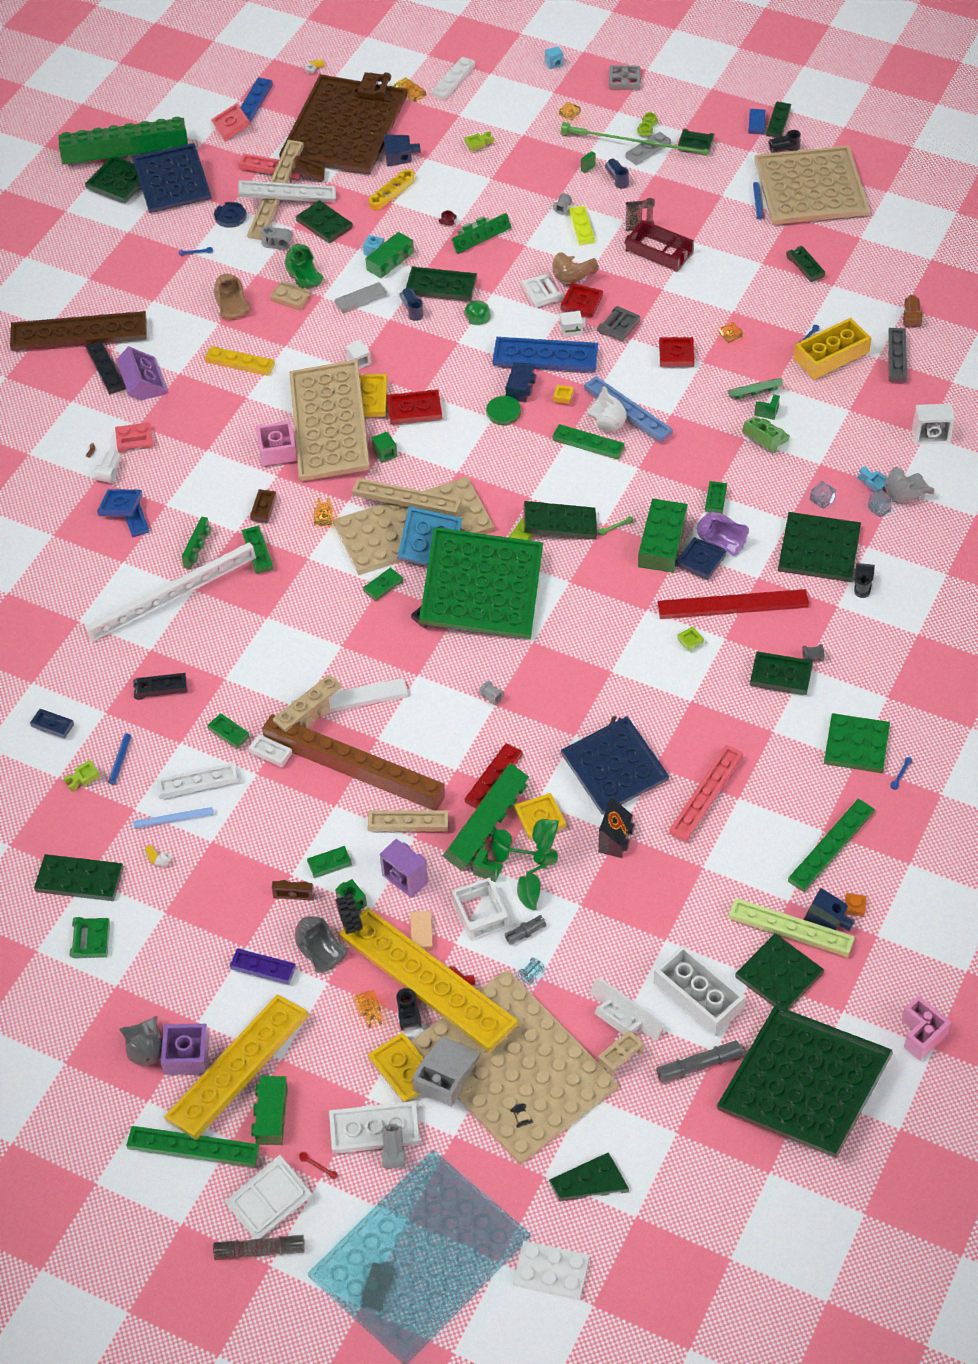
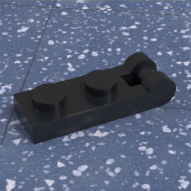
(160, 685)

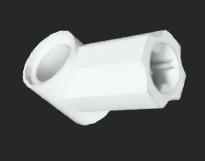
(107, 469)

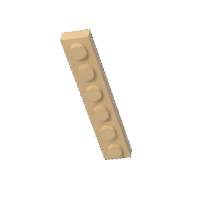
(406, 497)

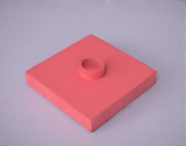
(230, 122)

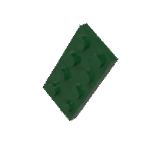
(442, 283)
(560, 520)
(79, 877)

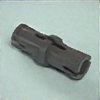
(525, 929)

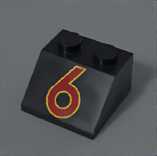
(615, 830)

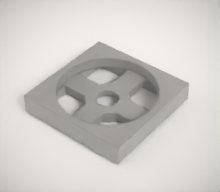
(624, 85)

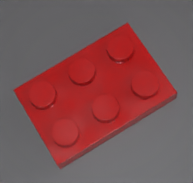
(414, 407)

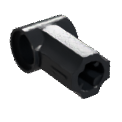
(790, 141)

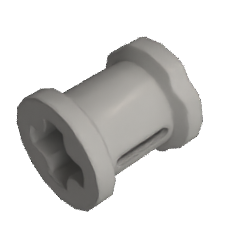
(563, 202)
(491, 692)

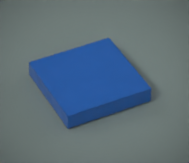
(120, 502)

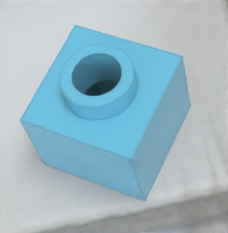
(554, 57)
(371, 244)

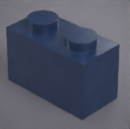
(520, 382)

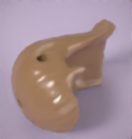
(570, 272)
(230, 297)

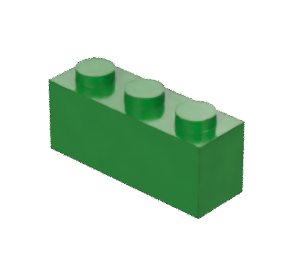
(389, 255)
(270, 1110)

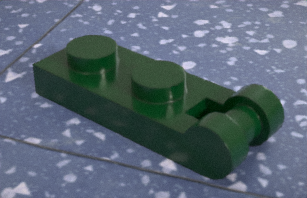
(806, 263)

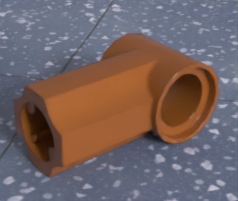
(912, 311)

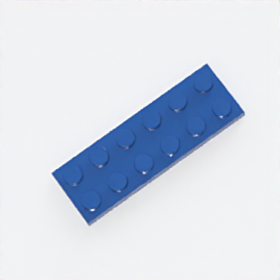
(546, 354)

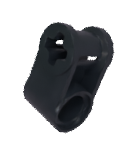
(863, 579)
(408, 1012)

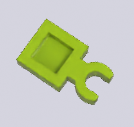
(478, 141)
(84, 774)

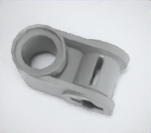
(277, 237)

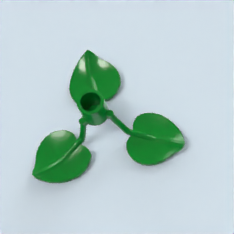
(543, 835)

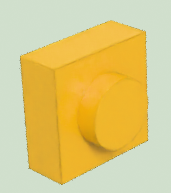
(563, 394)

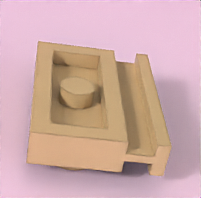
(290, 295)

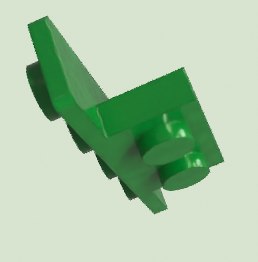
(480, 231)

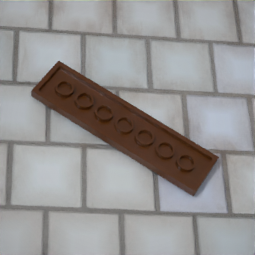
(78, 330)

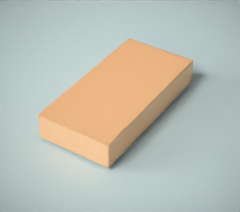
(422, 929)

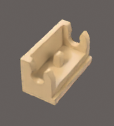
(620, 1052)

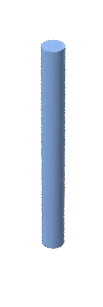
(173, 817)

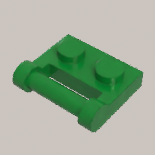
(97, 937)

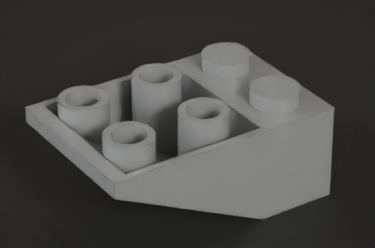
(445, 1071)

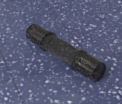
(259, 1247)

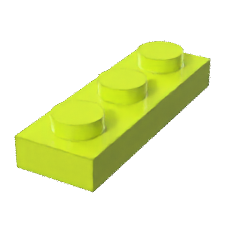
(581, 225)

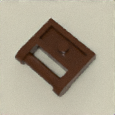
(369, 85)

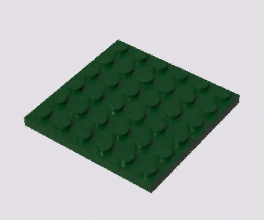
(805, 1080)

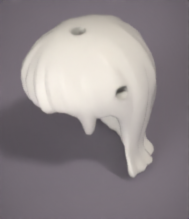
(608, 412)

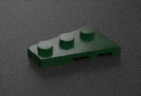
(594, 1177)

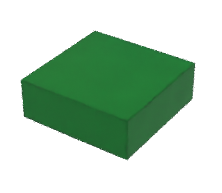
(588, 162)

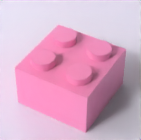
(276, 443)

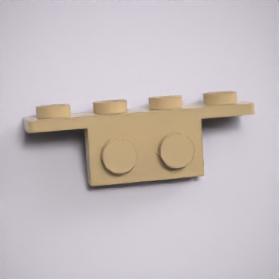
(309, 706)

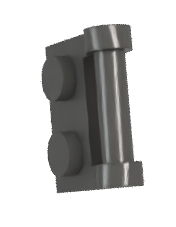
(622, 327)

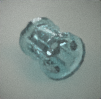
(531, 970)

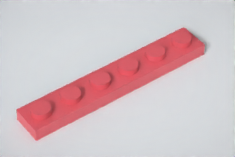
(706, 793)

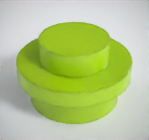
(650, 117)
(644, 129)

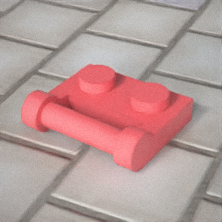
(133, 436)

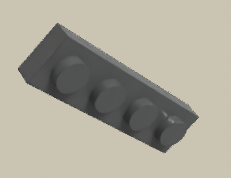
(897, 355)

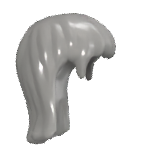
(904, 488)

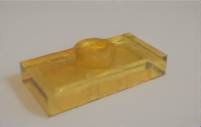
(415, 92)

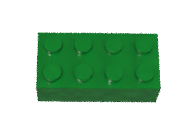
(662, 535)

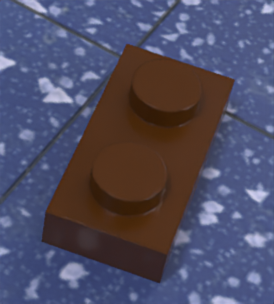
(308, 168)
(263, 505)
(293, 890)

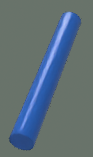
(757, 197)
(119, 759)

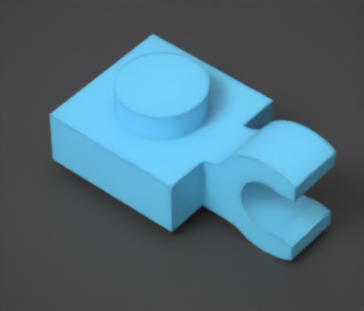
(872, 480)

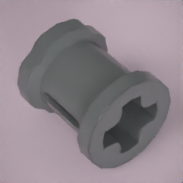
(813, 653)

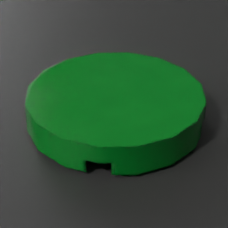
(503, 410)

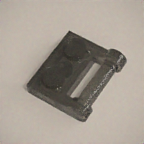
(634, 212)

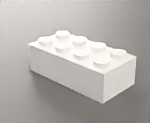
(699, 989)

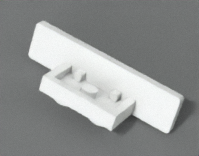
(623, 1012)

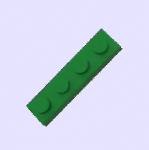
(588, 441)

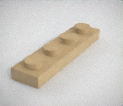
(408, 820)

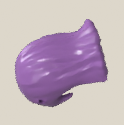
(722, 532)

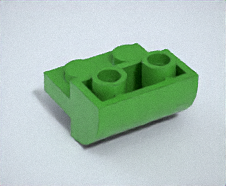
(765, 433)

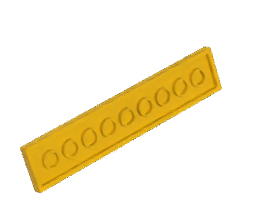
(431, 981)

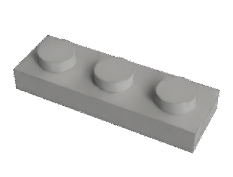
(644, 151)

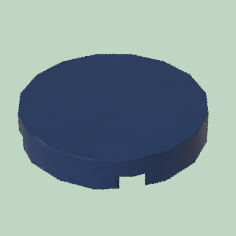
(230, 214)

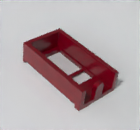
(683, 245)

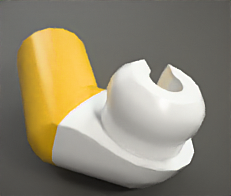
(313, 65)
(157, 859)

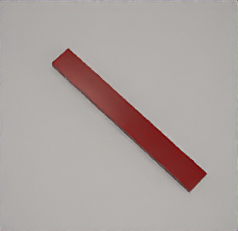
(732, 604)

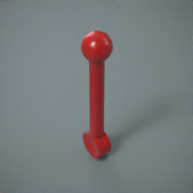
(304, 1157)

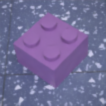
(404, 867)
(185, 1048)

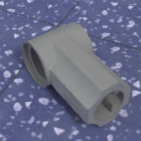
(393, 1152)

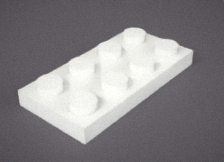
(363, 1126)

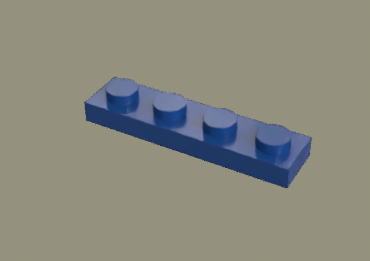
(256, 97)

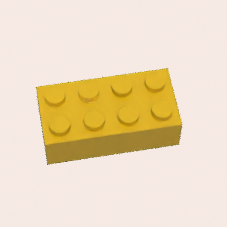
(832, 348)

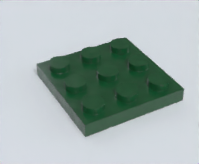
(115, 180)
(779, 972)

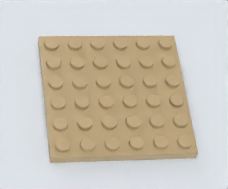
(811, 185)

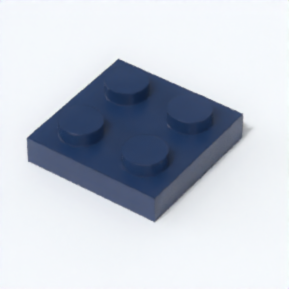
(701, 558)

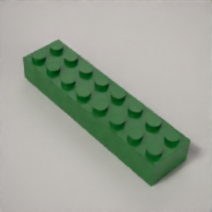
(122, 140)

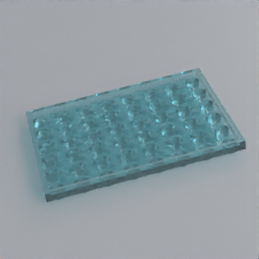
(418, 1256)

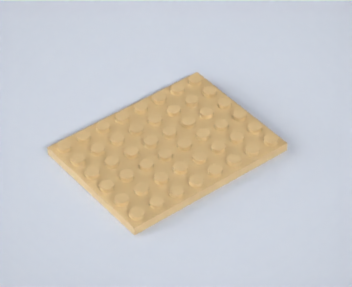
(530, 1066)

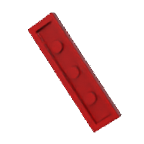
(507, 755)

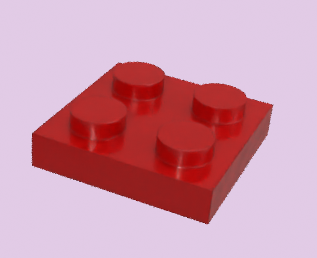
(581, 299)
(676, 351)

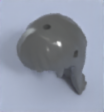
(318, 943)
(143, 1042)

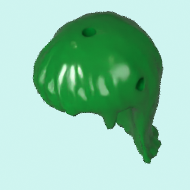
(301, 267)

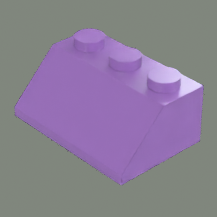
(141, 374)

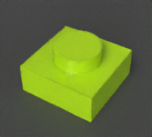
(690, 638)

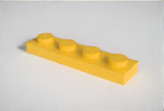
(240, 361)

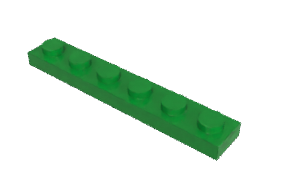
(831, 845)
(185, 1146)

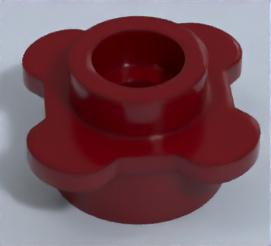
(447, 218)

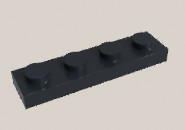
(105, 367)

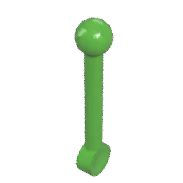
(602, 531)

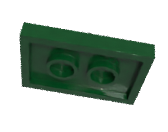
(324, 221)
(781, 673)

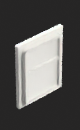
(268, 1198)

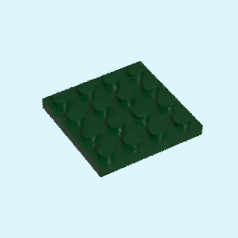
(819, 547)

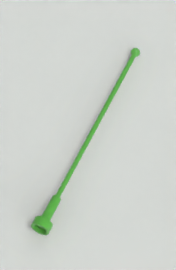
(566, 128)

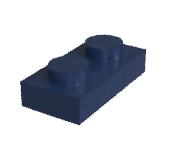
(52, 723)

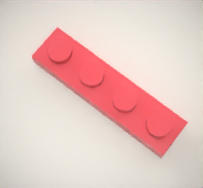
(261, 164)

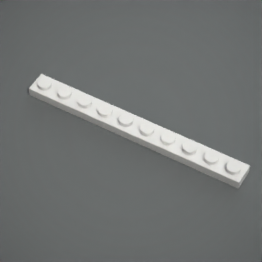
(170, 592)

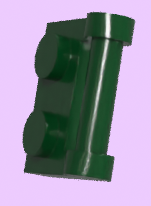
(696, 140)

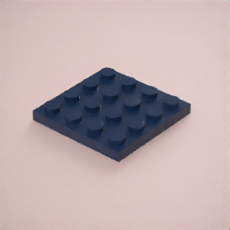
(171, 177)
(614, 764)

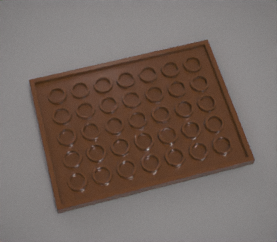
(345, 128)

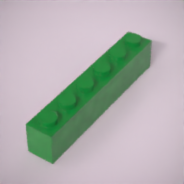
(485, 817)

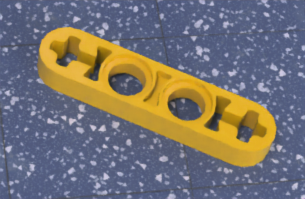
(378, 200)

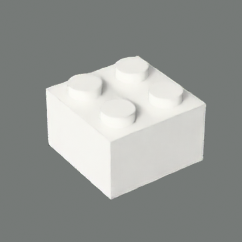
(933, 424)

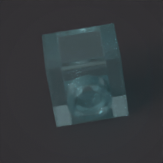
(822, 494)
(879, 503)

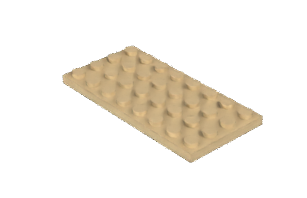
(329, 420)
(375, 533)

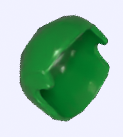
(477, 312)

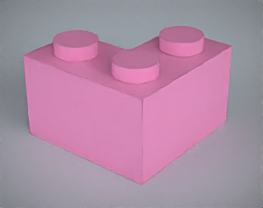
(927, 1027)

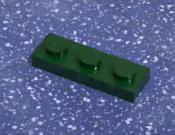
(778, 119)

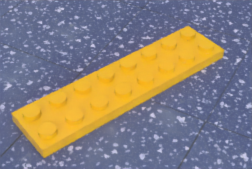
(236, 1066)

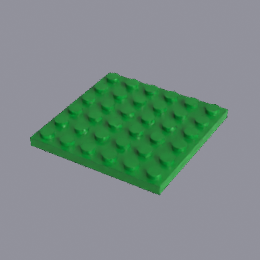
(481, 583)

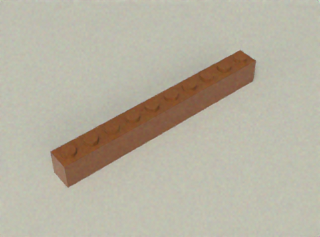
(358, 764)

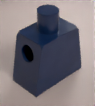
(399, 149)
(828, 911)

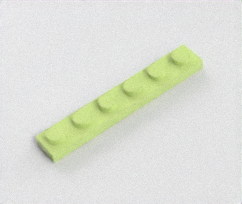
(791, 927)

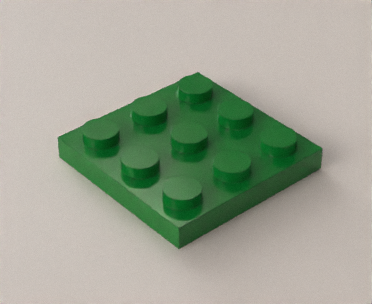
(857, 743)

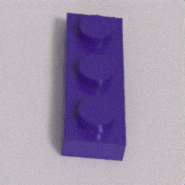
(262, 966)

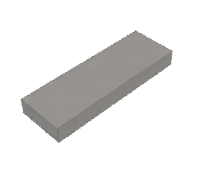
(361, 297)

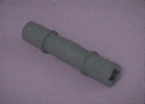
(699, 1061)

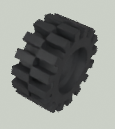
(349, 913)

